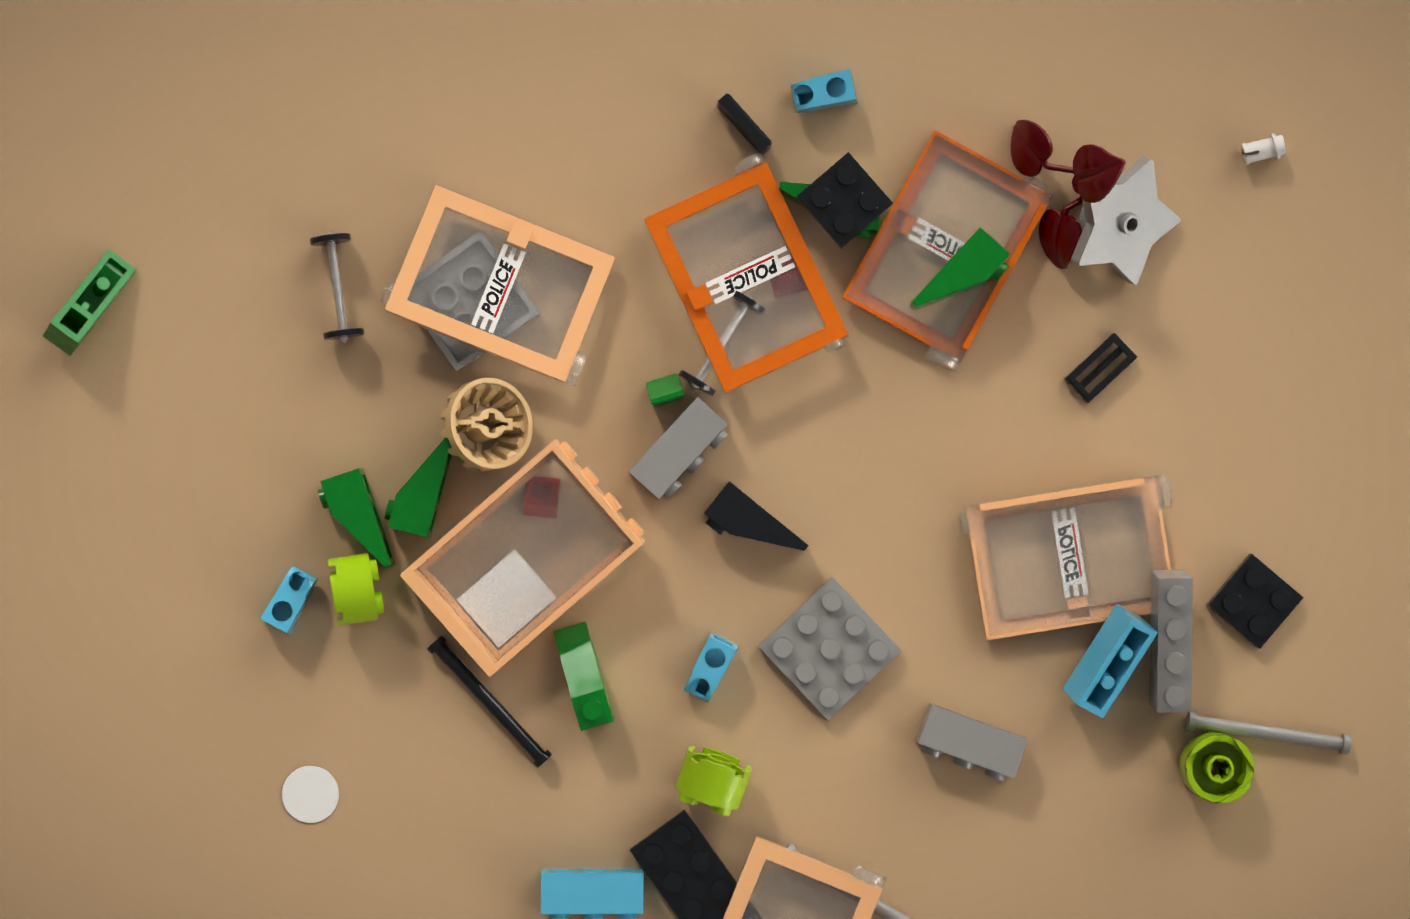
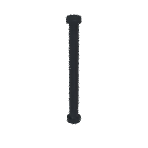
(489, 701)

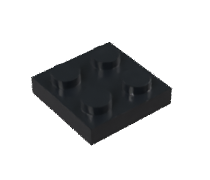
(844, 200)
(1254, 601)

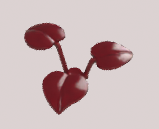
(1093, 179)

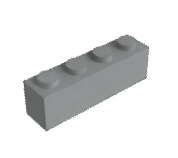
(1173, 644)

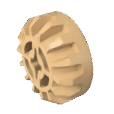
(505, 413)

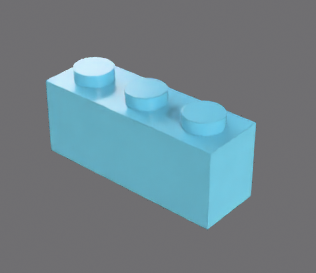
(1110, 661)
(592, 893)

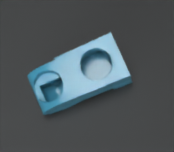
(824, 92)
(289, 600)
(710, 666)

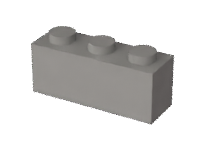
(679, 449)
(971, 742)

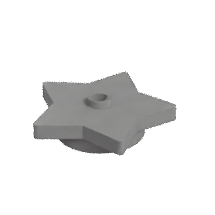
(1124, 223)

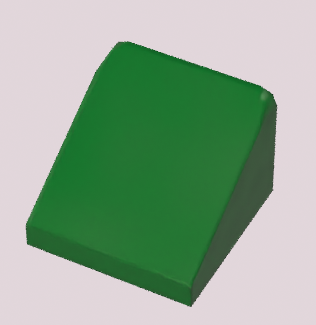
(665, 390)

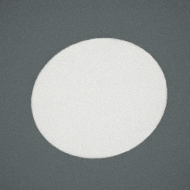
(310, 794)

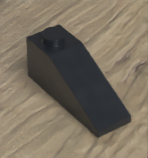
(745, 518)

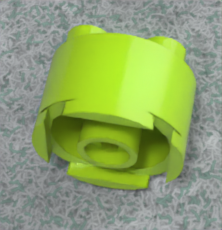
(354, 589)
(1235, 773)
(712, 780)

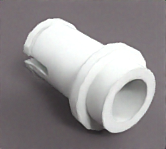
(1264, 149)

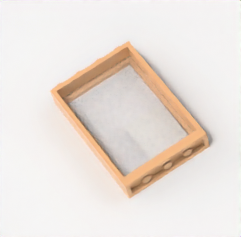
(523, 557)

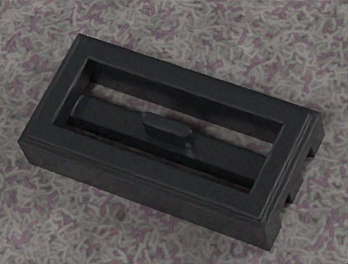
(744, 124)
(1079, 387)

